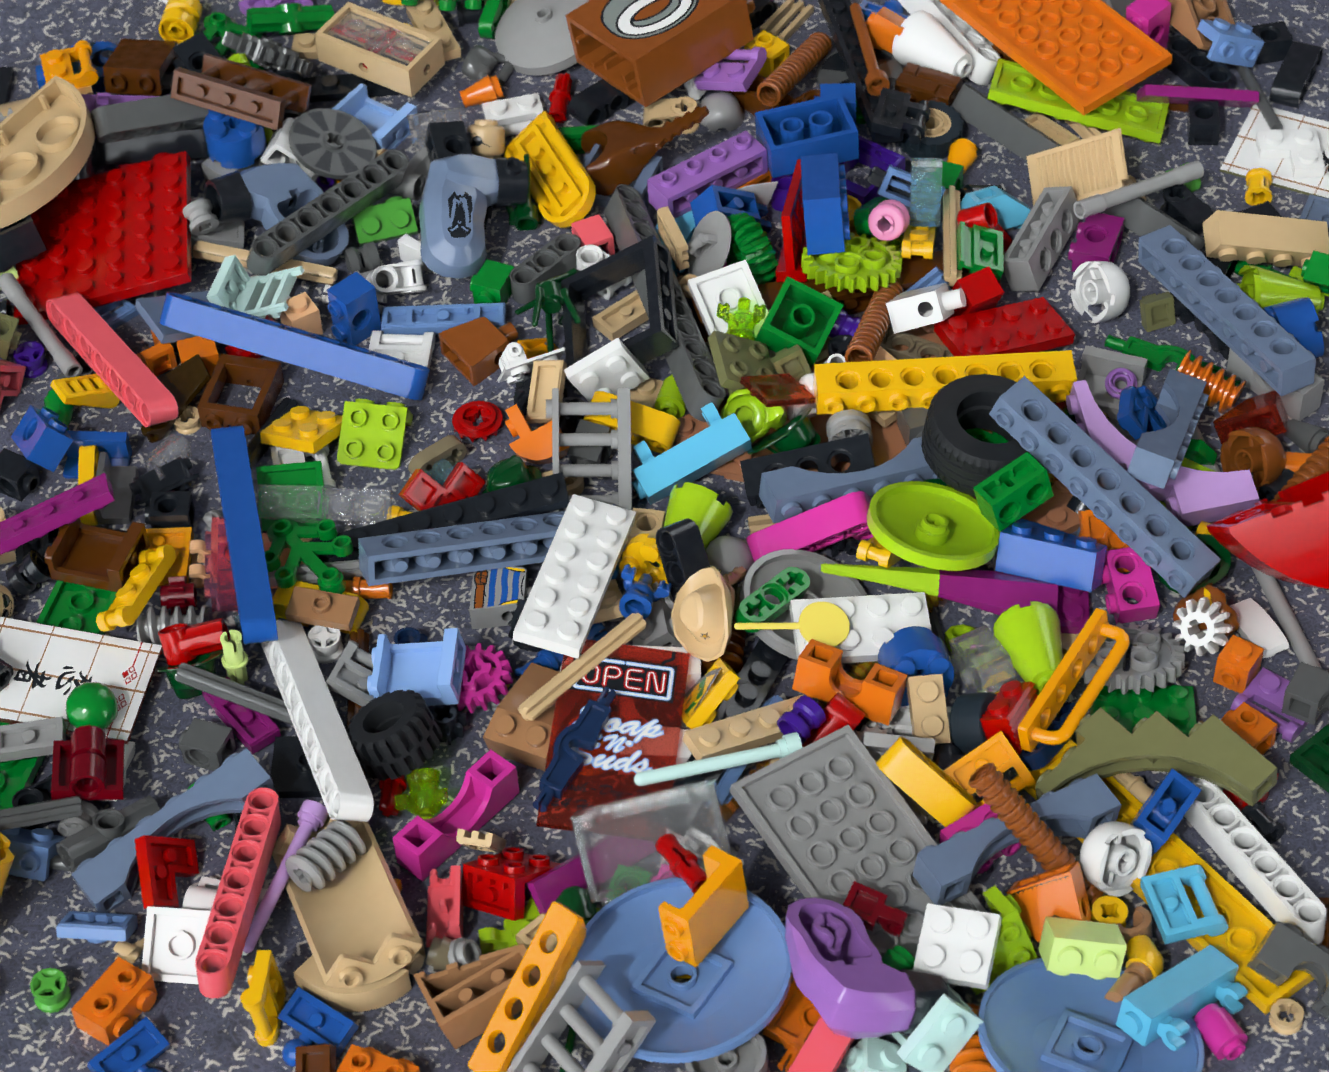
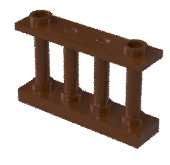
(241, 91)

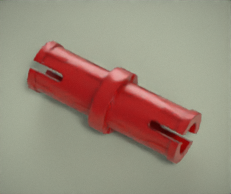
(681, 862)

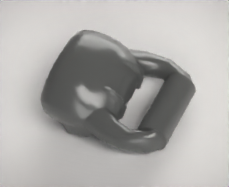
(481, 62)

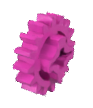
(481, 681)

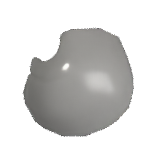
(723, 112)
(728, 553)

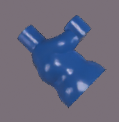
(640, 594)

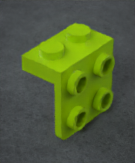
(373, 434)
(1014, 935)

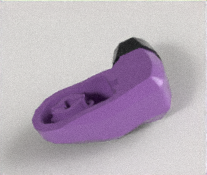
(846, 976)

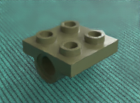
(738, 358)

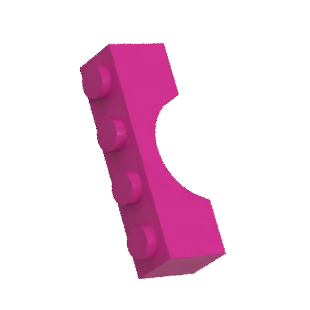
(485, 791)

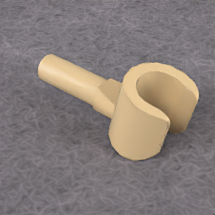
(129, 951)

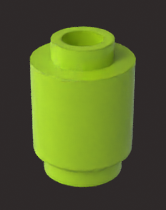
(669, 399)

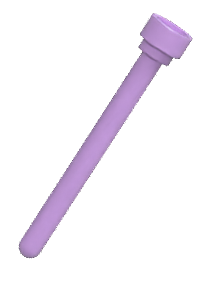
(311, 817)

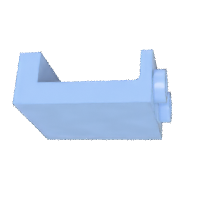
(386, 124)
(424, 667)

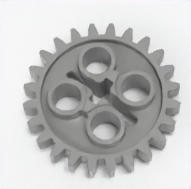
(1152, 660)

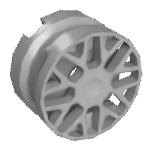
(848, 424)

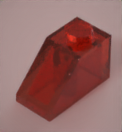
(1259, 411)

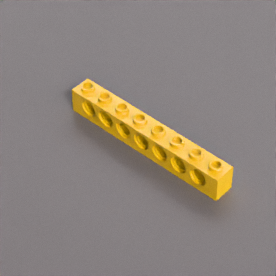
(914, 382)

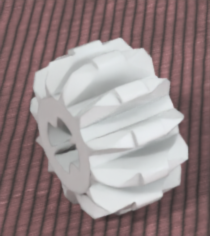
(1198, 613)

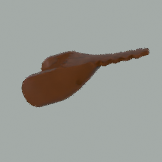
(630, 147)

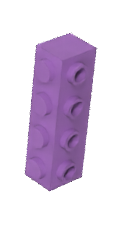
(722, 165)

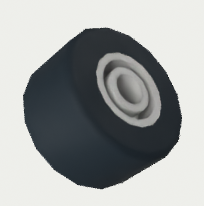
(965, 722)

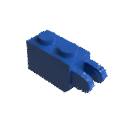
(729, 202)

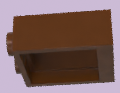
(246, 372)

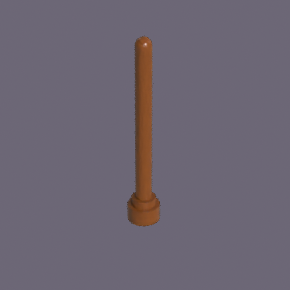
(875, 78)

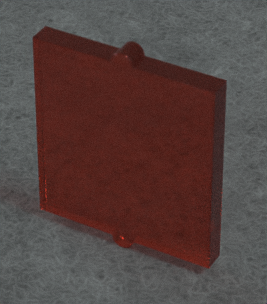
(777, 390)

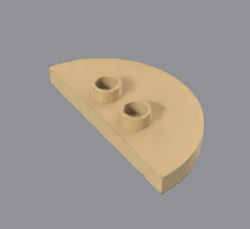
(42, 148)

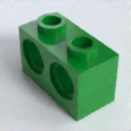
(1013, 491)

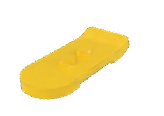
(556, 174)

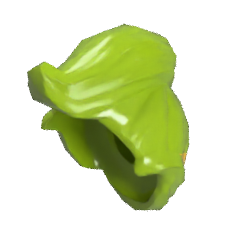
(753, 414)

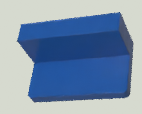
(114, 443)

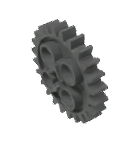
(267, 52)

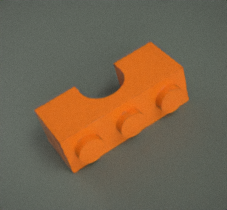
(822, 676)

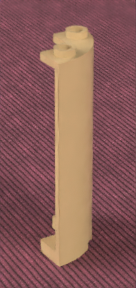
(357, 920)

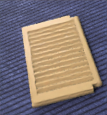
(1087, 165)

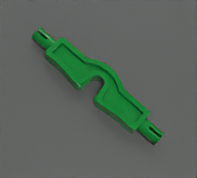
(1157, 355)

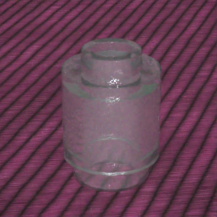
(167, 451)

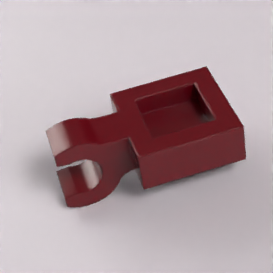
(871, 908)

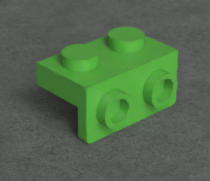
(385, 221)

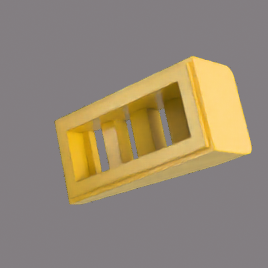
(85, 391)

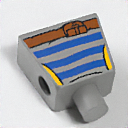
(496, 595)

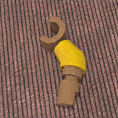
(1143, 956)

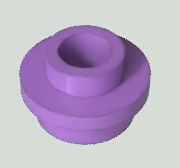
(1117, 375)

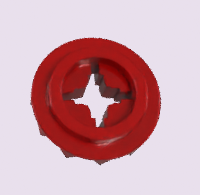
(470, 412)

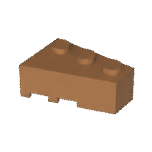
(469, 994)

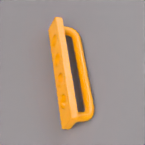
(1064, 679)
(535, 999)

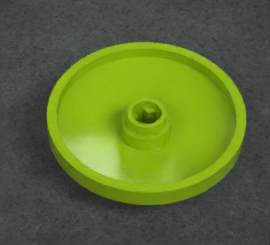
(932, 526)

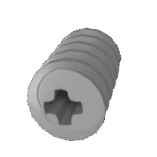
(149, 625)
(325, 855)

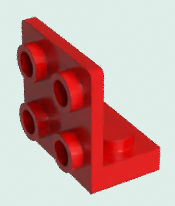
(498, 881)

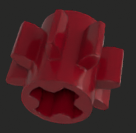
(178, 593)

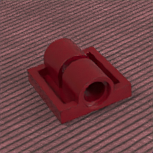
(88, 766)

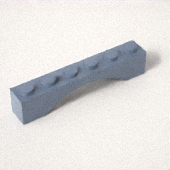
(1162, 451)
(797, 490)
(1073, 811)
(113, 873)

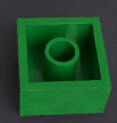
(799, 318)

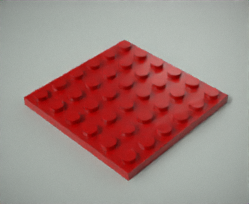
(113, 236)

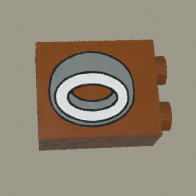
(656, 44)

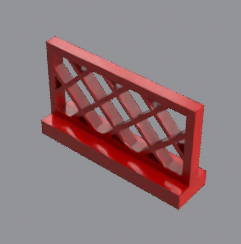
(793, 232)

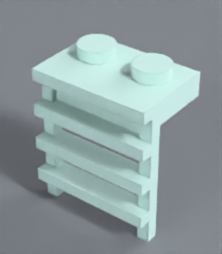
(252, 294)
(939, 1034)

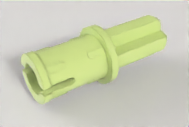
(234, 657)

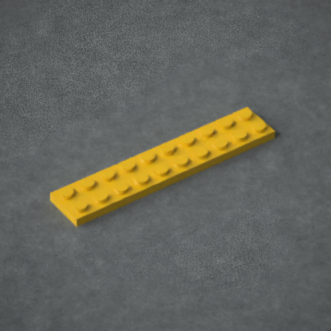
(1245, 922)

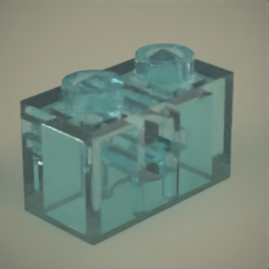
(925, 192)

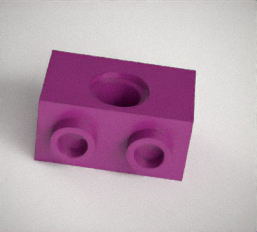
(1097, 239)

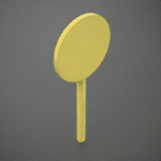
(817, 621)

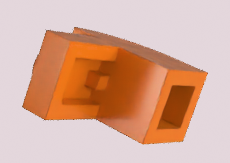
(532, 445)

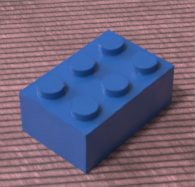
(806, 130)
(824, 204)

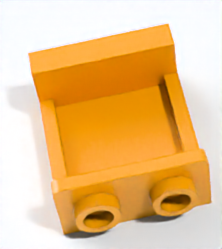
(709, 913)

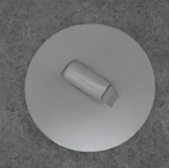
(709, 244)

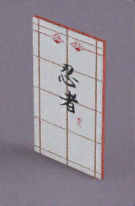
(57, 659)

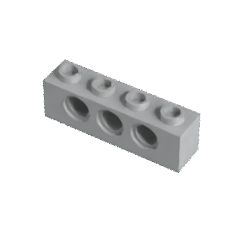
(1040, 239)

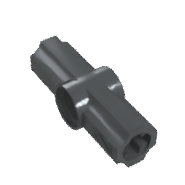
(106, 826)

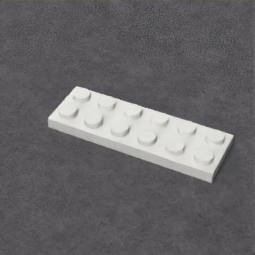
(574, 576)

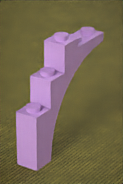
(1193, 494)

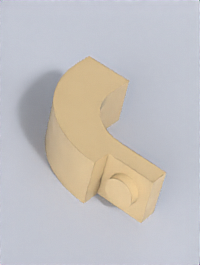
(361, 997)

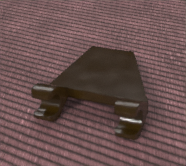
(184, 384)

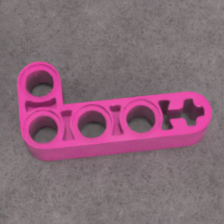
(816, 527)

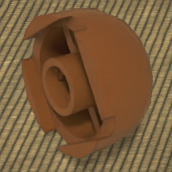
(1254, 451)

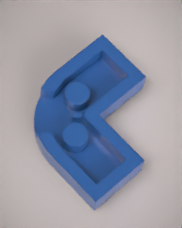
(1138, 411)

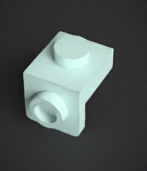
(875, 1056)

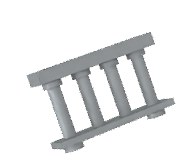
(617, 439)
(609, 1055)

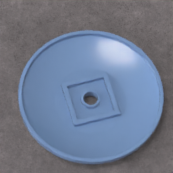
(729, 992)
(1046, 1018)

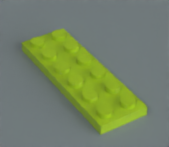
(1021, 89)

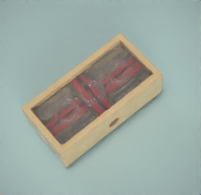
(380, 49)

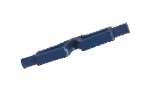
(566, 762)

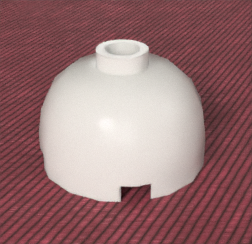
(1100, 284)
(1115, 857)

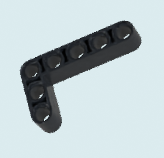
(144, 149)

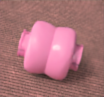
(888, 220)

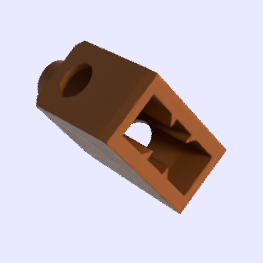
(476, 347)

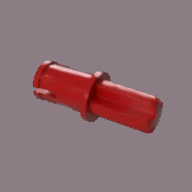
(560, 97)
(389, 789)

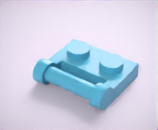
(1172, 906)

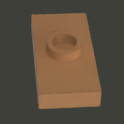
(322, 608)

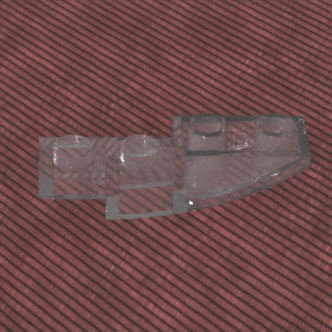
(319, 503)

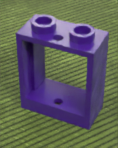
(870, 157)

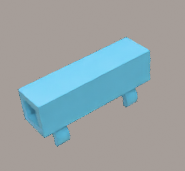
(691, 458)
(1179, 994)

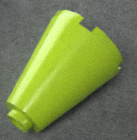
(1273, 288)
(699, 505)
(1032, 641)

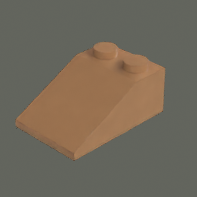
(1188, 14)
(511, 734)

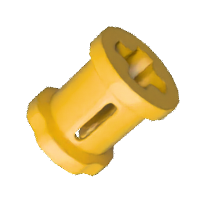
(1258, 185)

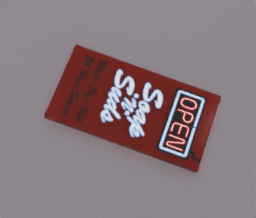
(637, 736)

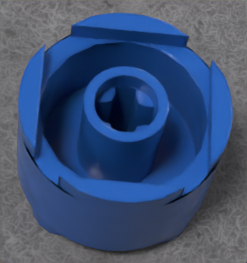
(233, 140)
(1299, 319)
(917, 653)

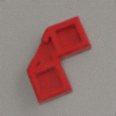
(424, 492)

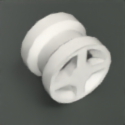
(318, 639)

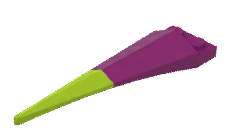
(979, 589)

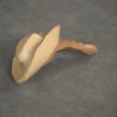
(705, 612)

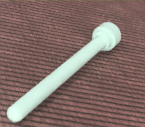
(782, 748)

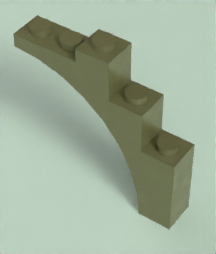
(1155, 744)

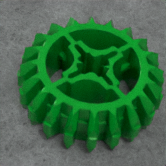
(752, 244)

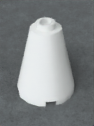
(931, 46)

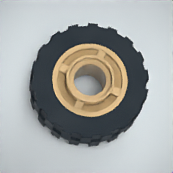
(941, 131)

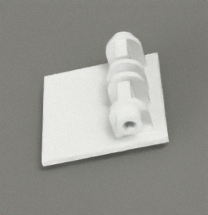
(515, 363)

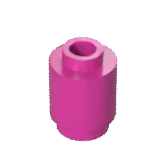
(1221, 1032)

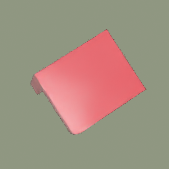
(594, 232)

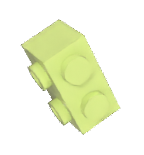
(1082, 948)

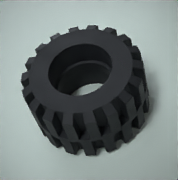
(394, 734)

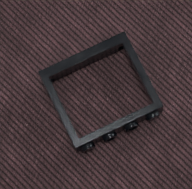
(647, 255)

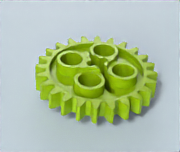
(860, 267)

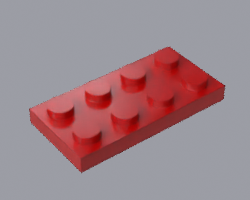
(1005, 330)

